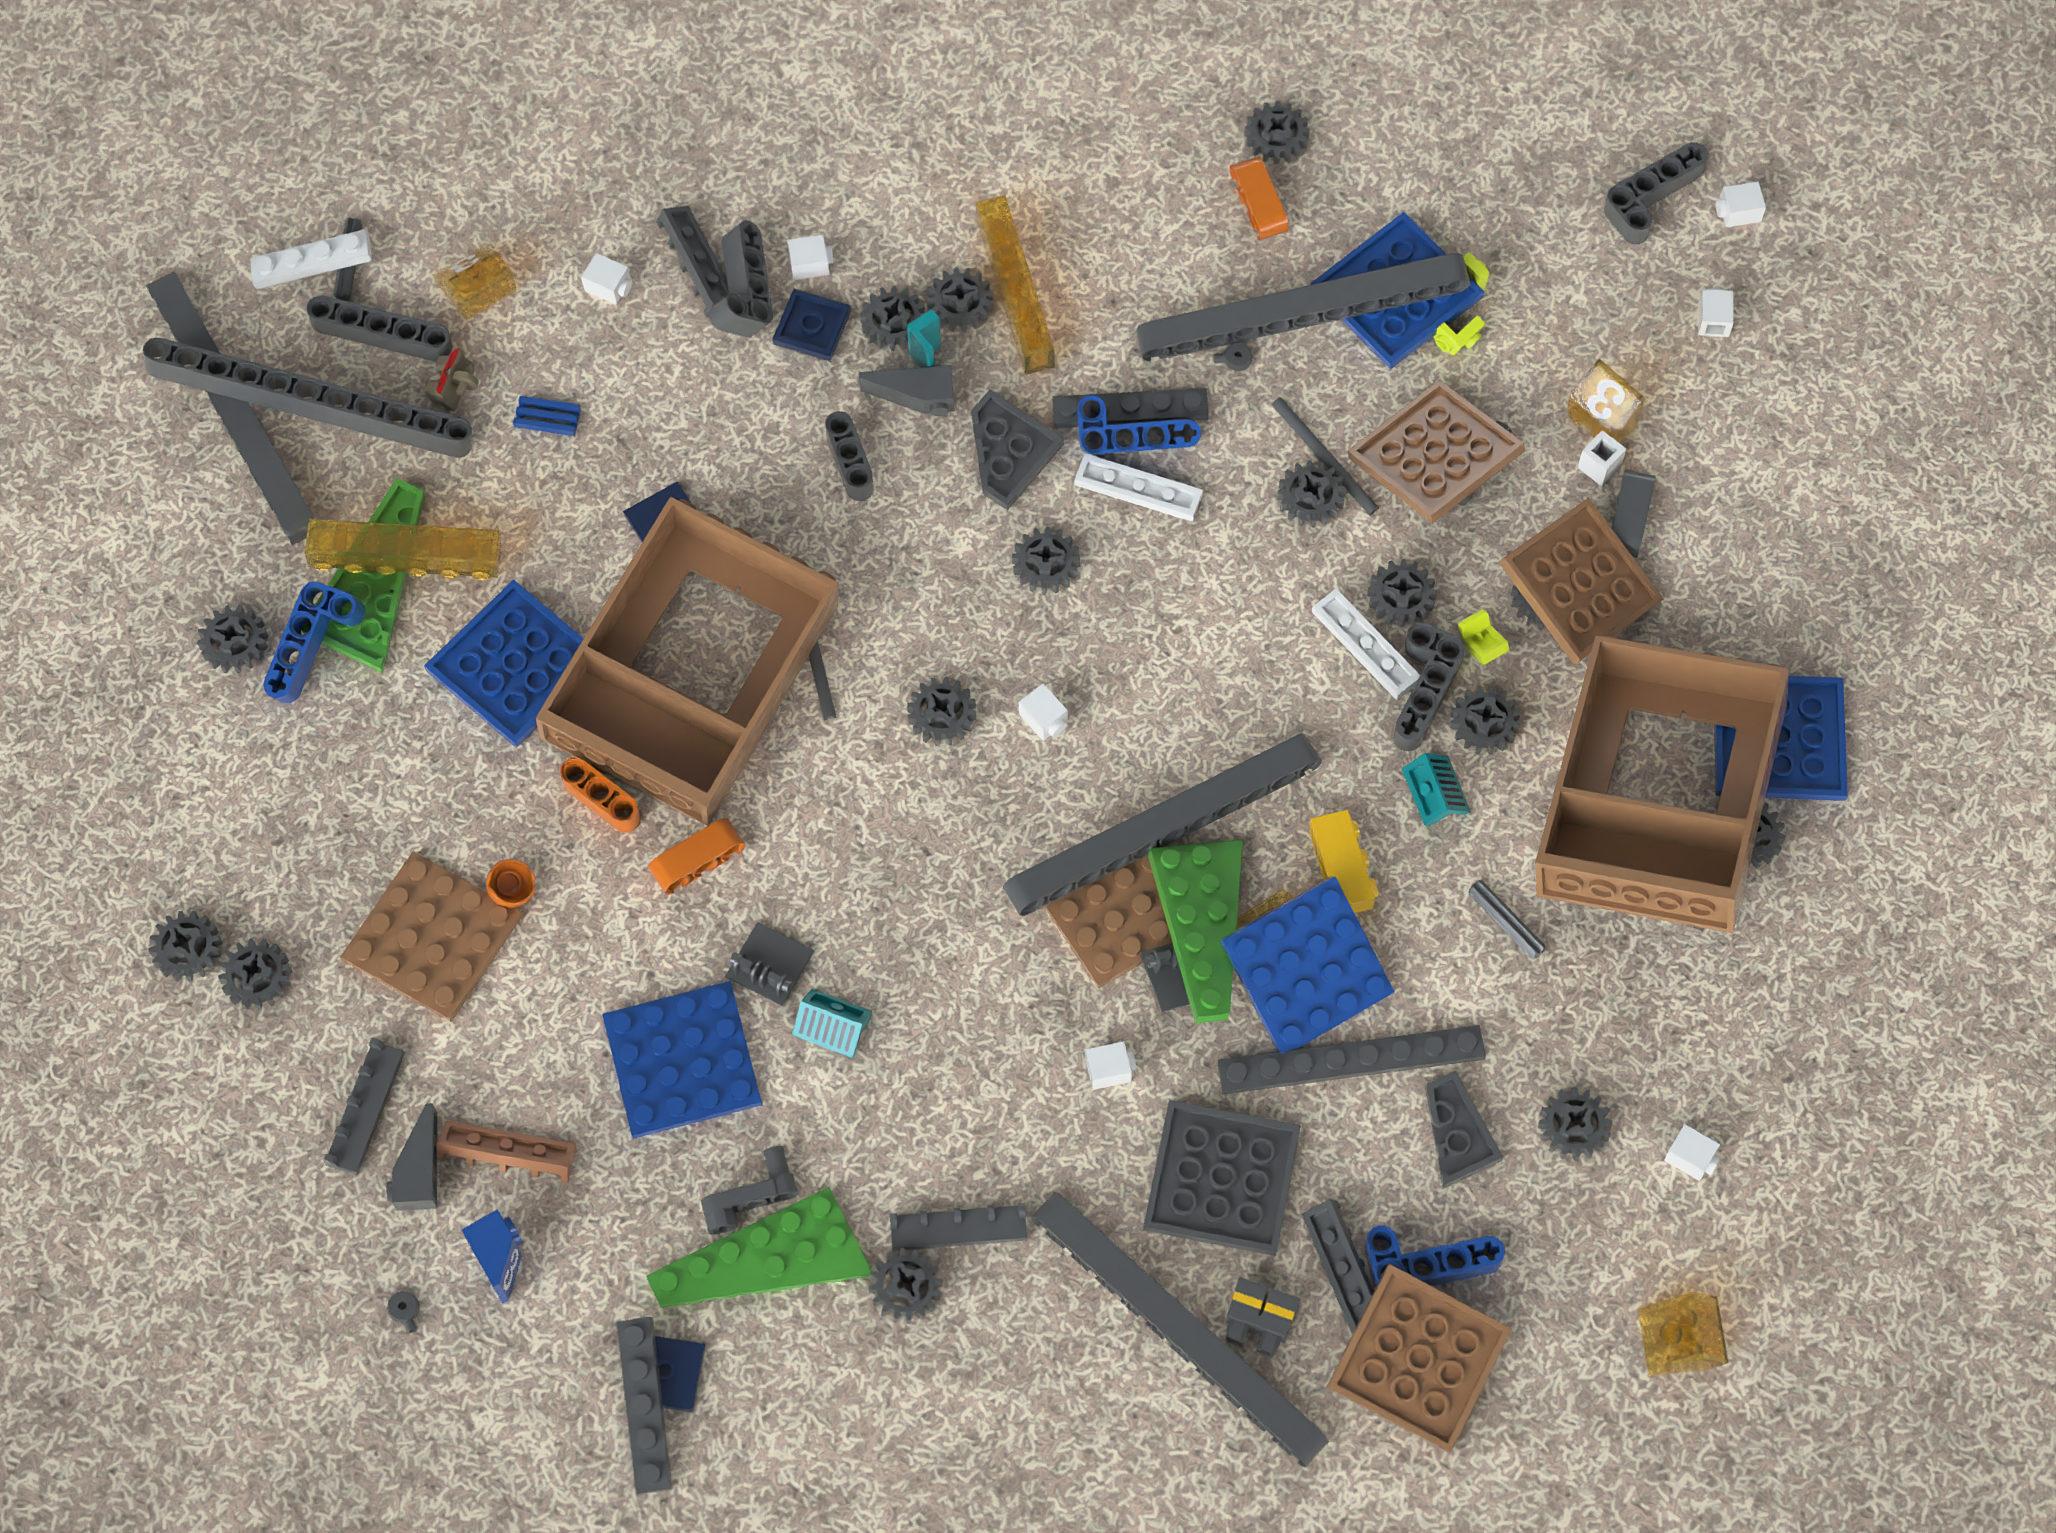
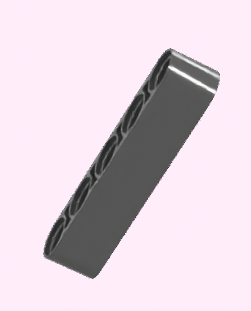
(371, 319)

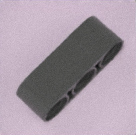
(845, 444)
(1633, 509)

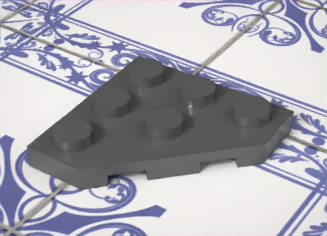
(1009, 448)

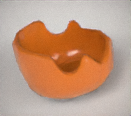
(507, 876)

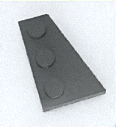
(1459, 1132)

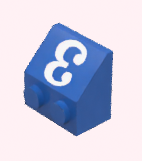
(497, 1250)

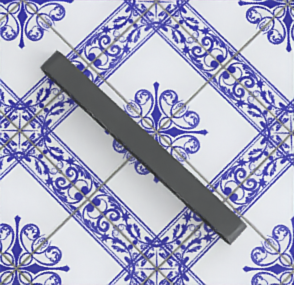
(1303, 307)
(296, 387)
(236, 414)
(1161, 825)
(1181, 1328)

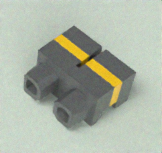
(1273, 1323)

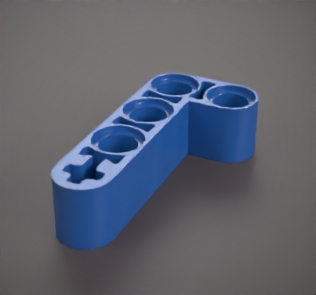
(1138, 431)
(309, 643)
(1434, 1258)

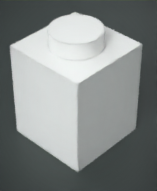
(1741, 204)
(809, 257)
(607, 279)
(1715, 312)
(1601, 458)
(1043, 712)
(1109, 1065)
(1693, 1153)

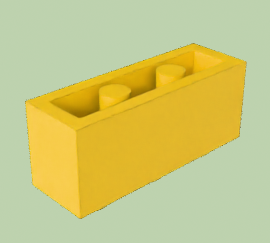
(1340, 856)

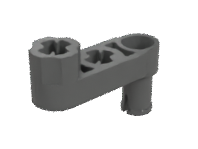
(721, 1207)

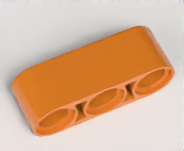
(1260, 198)
(594, 782)
(696, 854)

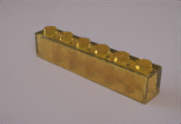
(1015, 285)
(403, 549)

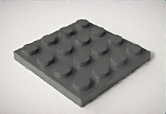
(1222, 1178)

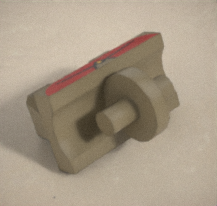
(454, 380)

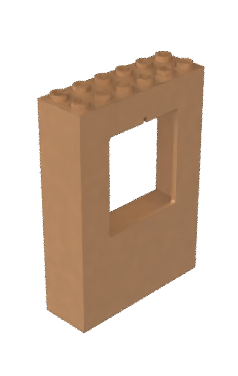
(651, 731)
(1649, 854)

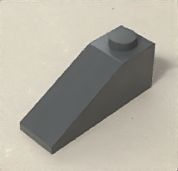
(918, 389)
(416, 1168)

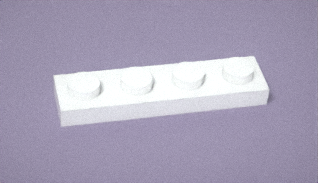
(311, 259)
(1138, 487)
(1366, 644)

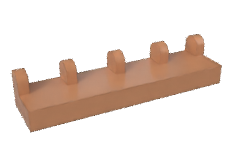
(506, 1149)

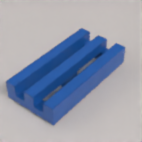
(521, 411)

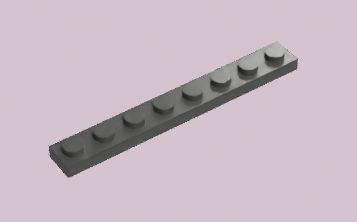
(1351, 1059)

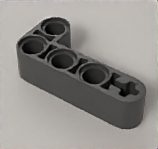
(1683, 165)
(749, 300)
(1425, 691)

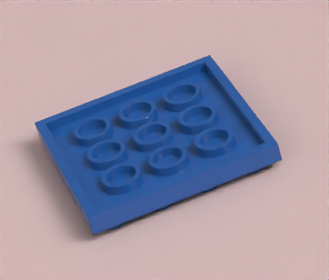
(1402, 329)
(507, 661)
(1810, 745)
(1307, 965)
(681, 1059)

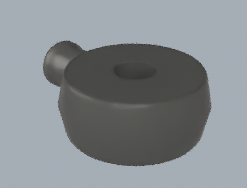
(1232, 362)
(408, 1314)

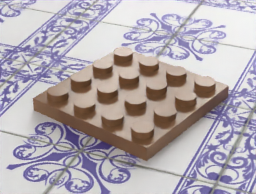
(1436, 451)
(1580, 580)
(1113, 921)
(431, 936)
(1419, 1358)

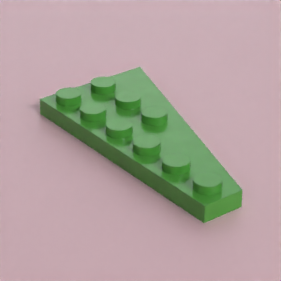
(378, 592)
(1201, 907)
(781, 1252)

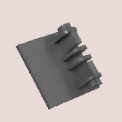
(769, 963)
(1165, 977)

